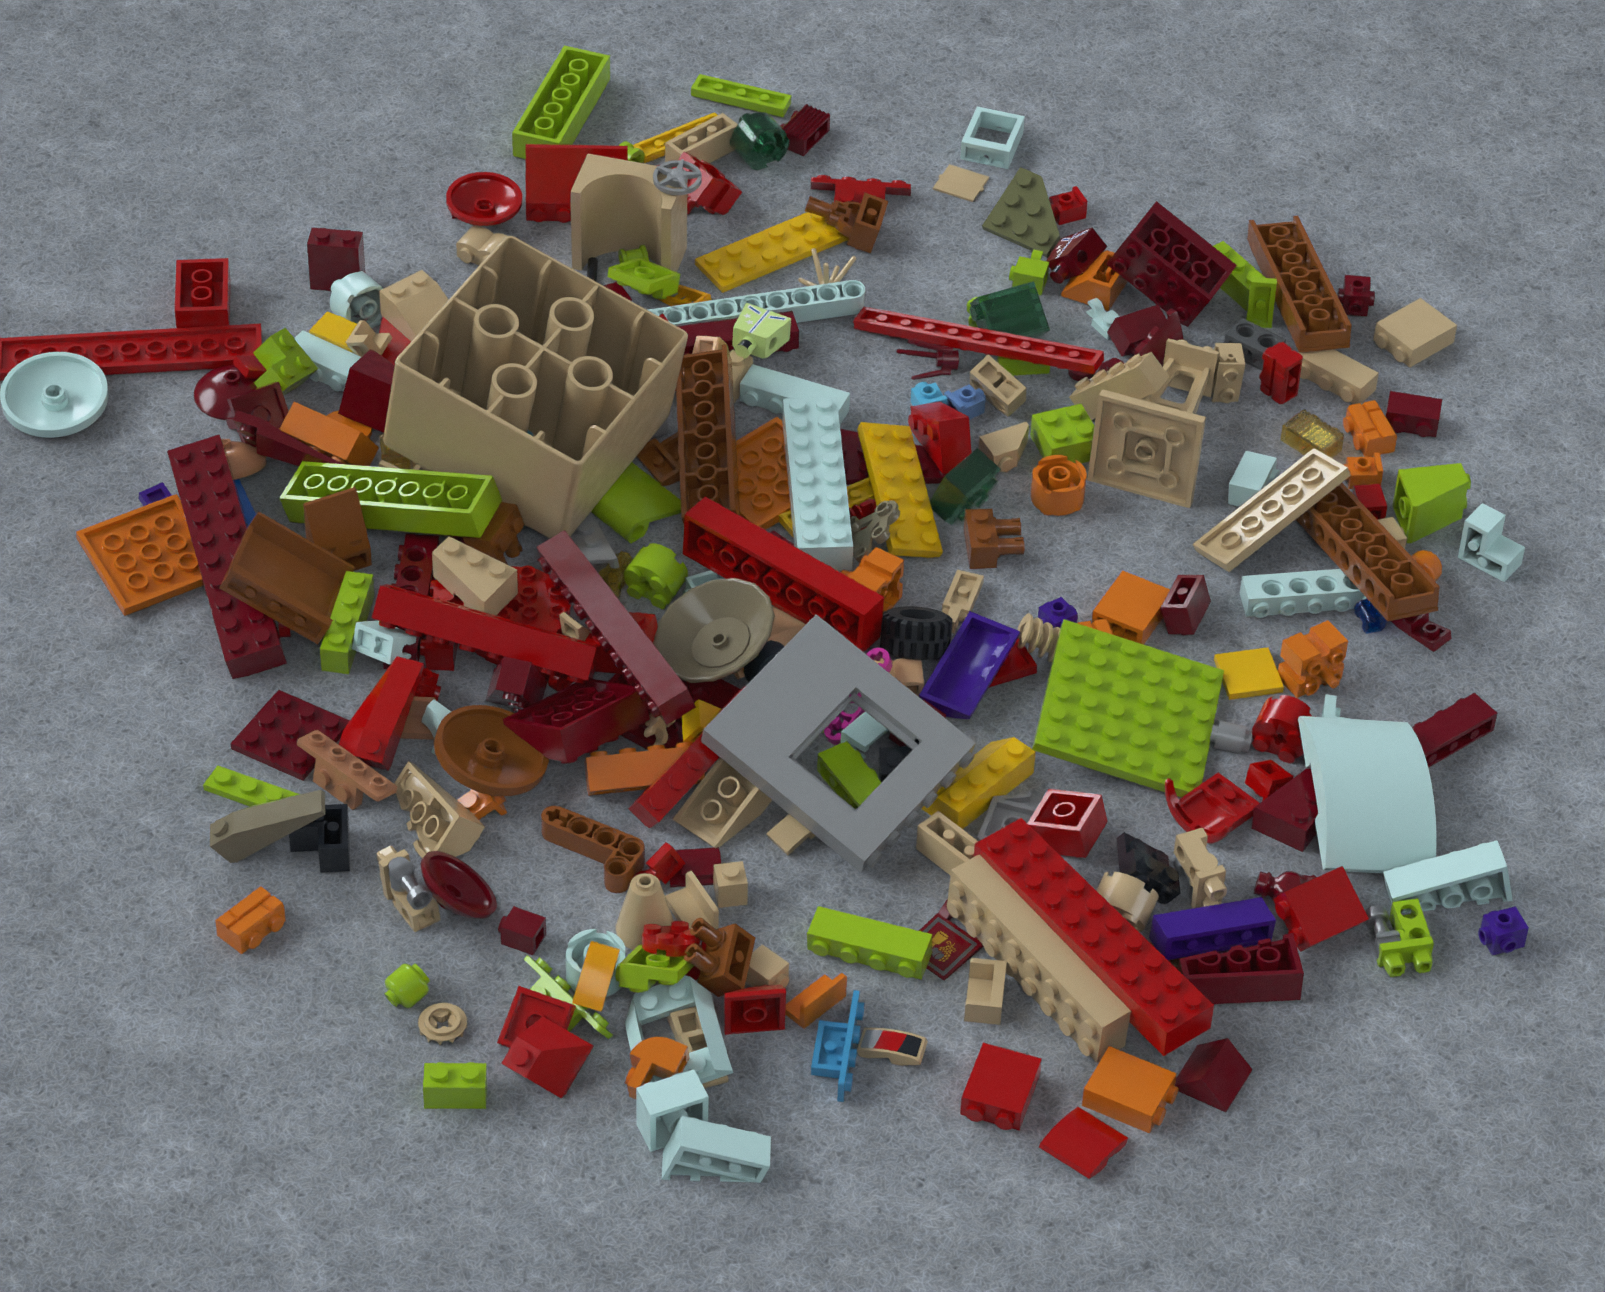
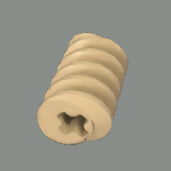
(1038, 636)

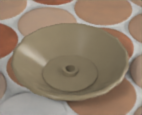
(715, 629)

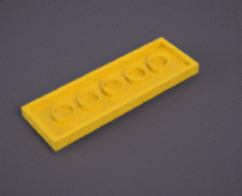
(768, 251)
(898, 477)

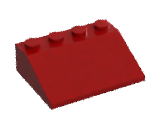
(552, 173)

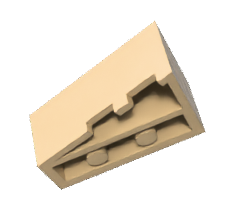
(474, 576)

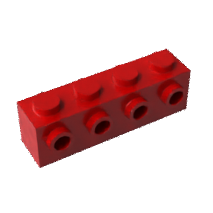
(439, 655)

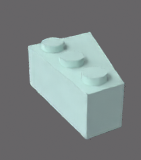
(715, 1150)

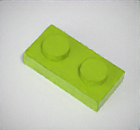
(1261, 301)

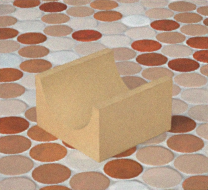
(621, 209)

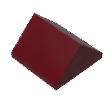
(1214, 1074)

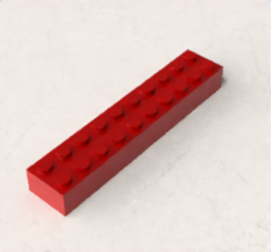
(1160, 998)

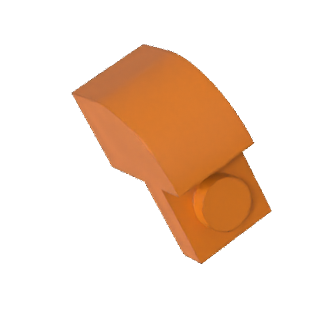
(655, 1057)

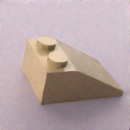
(411, 303)
(721, 805)

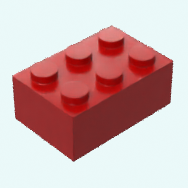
(202, 292)

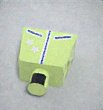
(759, 332)

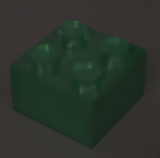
(965, 487)

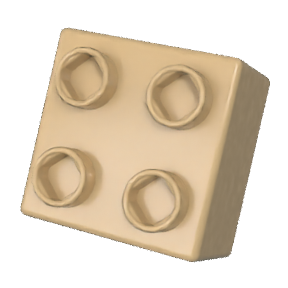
(543, 355)

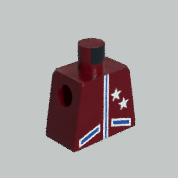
(1068, 260)

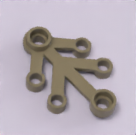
(877, 528)

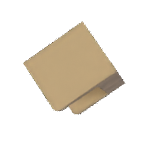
(985, 991)

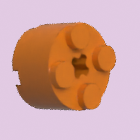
(1058, 485)

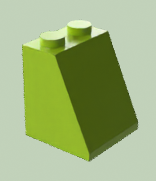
(1430, 498)

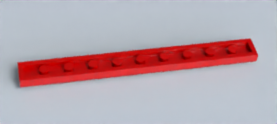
(979, 340)

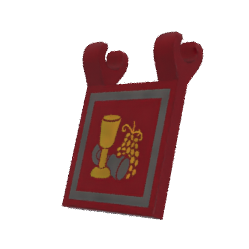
(949, 944)

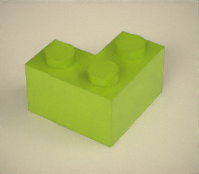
(284, 362)

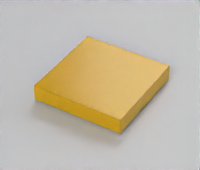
(1249, 673)

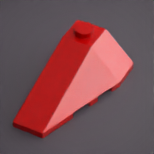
(380, 720)

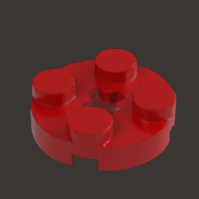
(670, 938)

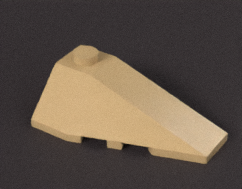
(435, 814)

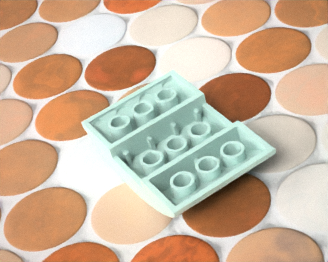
(1369, 793)

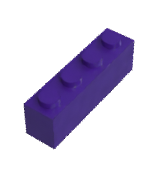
(1211, 928)

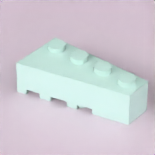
(1452, 878)

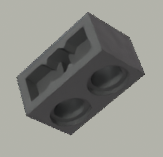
(1253, 340)

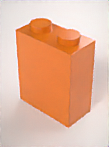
(1132, 607)
(1130, 1090)

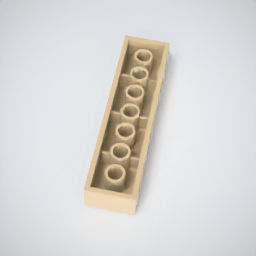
(1037, 958)

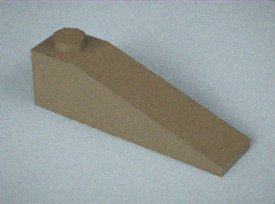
(263, 824)

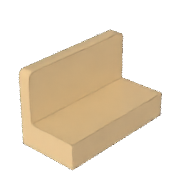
(693, 903)

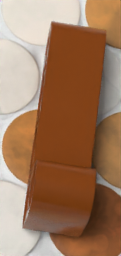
(618, 851)

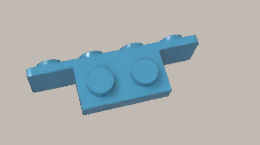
(834, 1047)

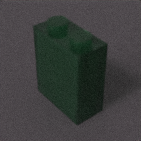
(1011, 311)

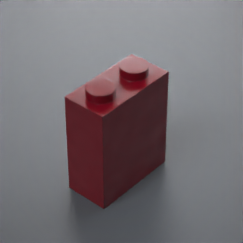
(333, 256)

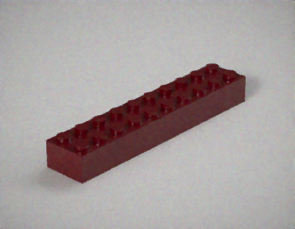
(216, 529)

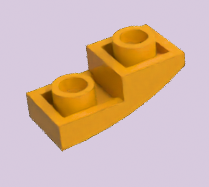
(596, 976)

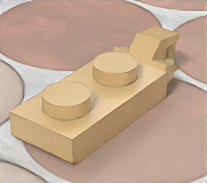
(962, 596)

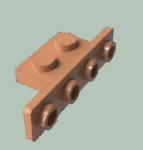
(343, 773)

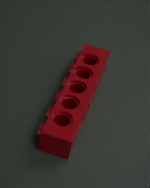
(415, 574)

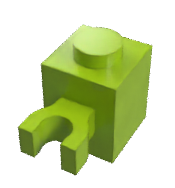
(1030, 270)

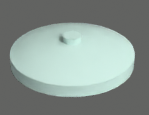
(54, 394)

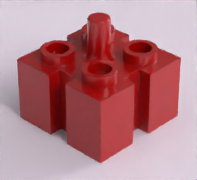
(715, 191)

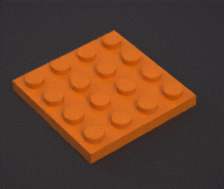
(763, 475)
(144, 554)

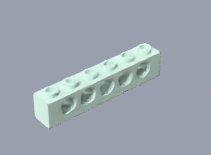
(1298, 593)

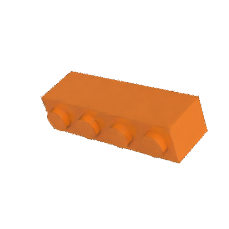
(629, 768)

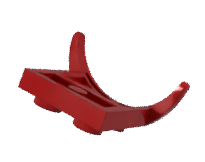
(1213, 805)

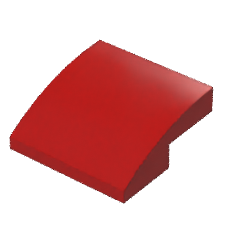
(1083, 1142)

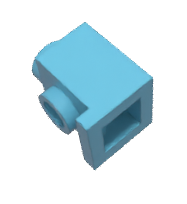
(926, 393)

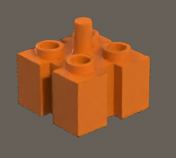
(882, 574)
(1313, 659)

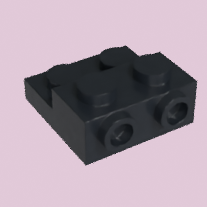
(1148, 866)

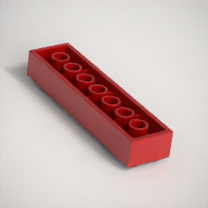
(785, 573)

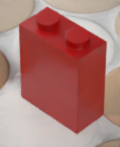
(1320, 908)
(1000, 1087)

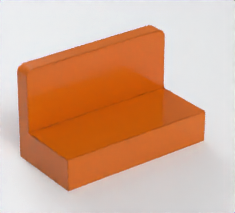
(816, 999)

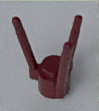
(946, 358)

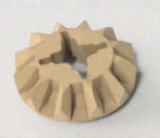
(439, 1013)

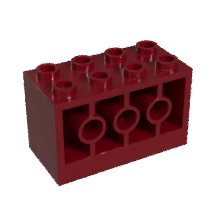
(1171, 264)

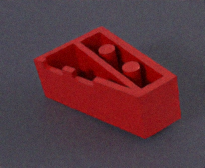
(941, 433)

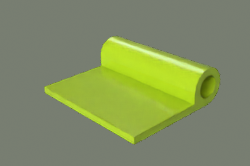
(635, 503)

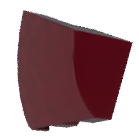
(1158, 337)

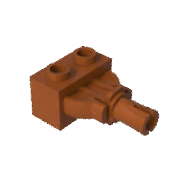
(853, 219)

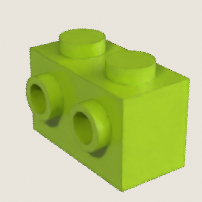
(455, 1085)

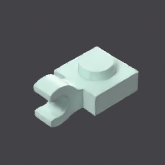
(1101, 319)

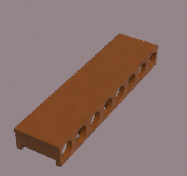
(1302, 287)
(707, 430)
(1370, 556)

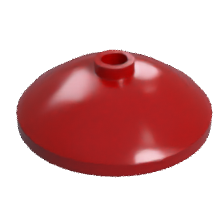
(484, 198)

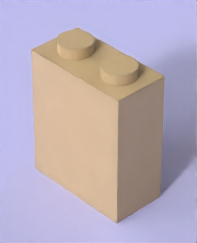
(1414, 332)

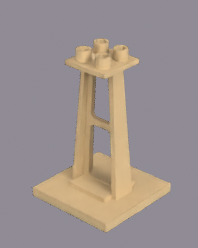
(1151, 441)

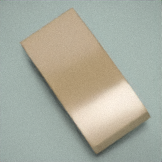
(789, 834)

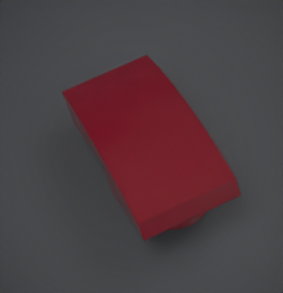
(1424, 631)

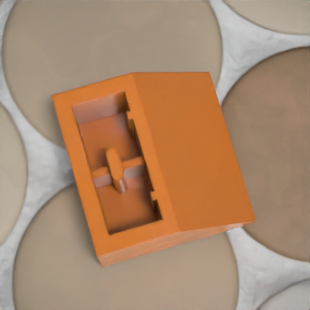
(1096, 282)

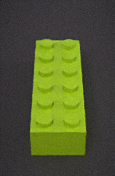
(563, 100)

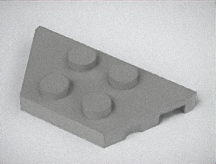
(593, 543)
(1007, 809)

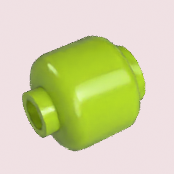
(406, 985)

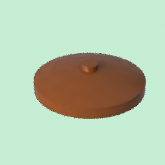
(487, 754)

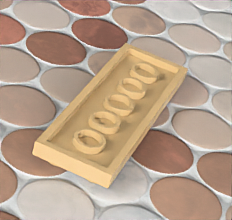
(1271, 509)

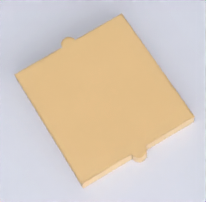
(961, 183)

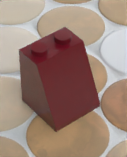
(368, 391)

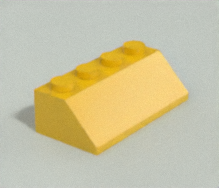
(991, 773)

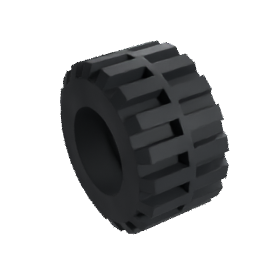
(915, 632)

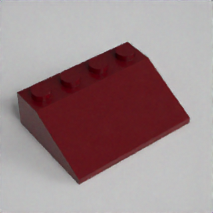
(579, 719)

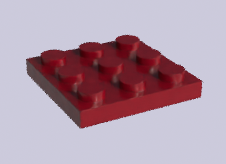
(276, 729)

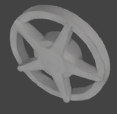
(677, 177)

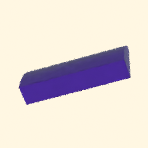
(969, 666)

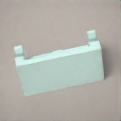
(380, 641)
(863, 732)

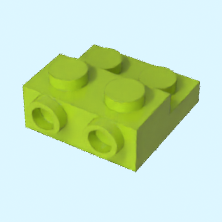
(646, 277)
(643, 969)

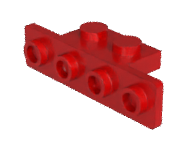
(852, 190)

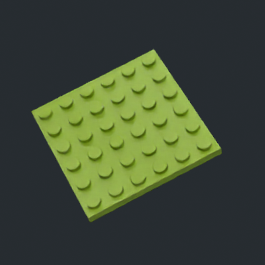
(1128, 709)

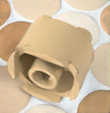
(1128, 898)

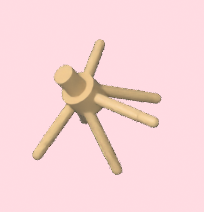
(824, 278)

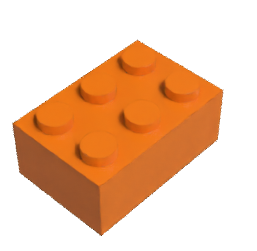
(329, 436)

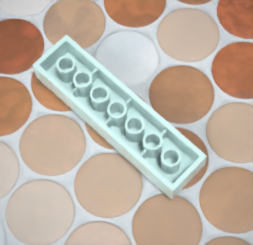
(817, 480)

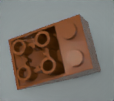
(339, 527)

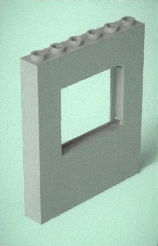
(796, 701)

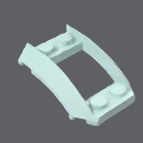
(662, 1000)

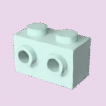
(1251, 476)

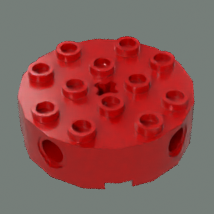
(535, 604)

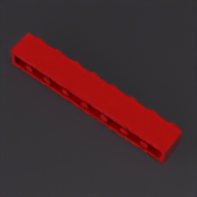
(485, 632)

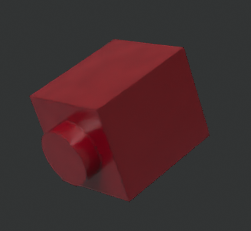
(522, 930)

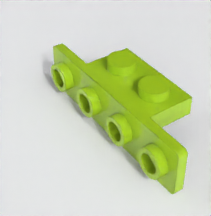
(559, 989)

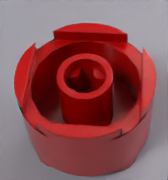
(1278, 727)

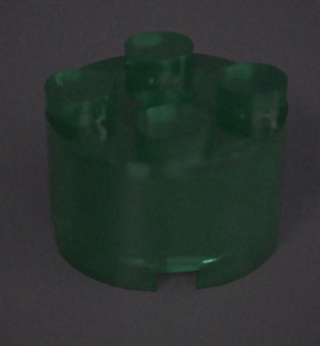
(759, 140)

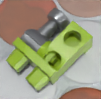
(1406, 943)

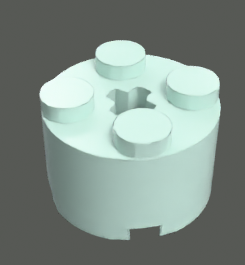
(357, 295)
(577, 952)

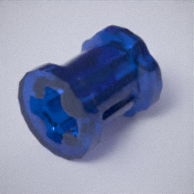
(1370, 617)

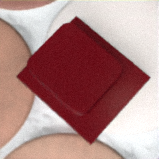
(700, 862)

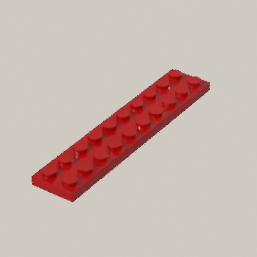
(141, 349)

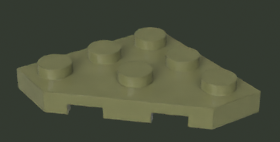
(1025, 214)

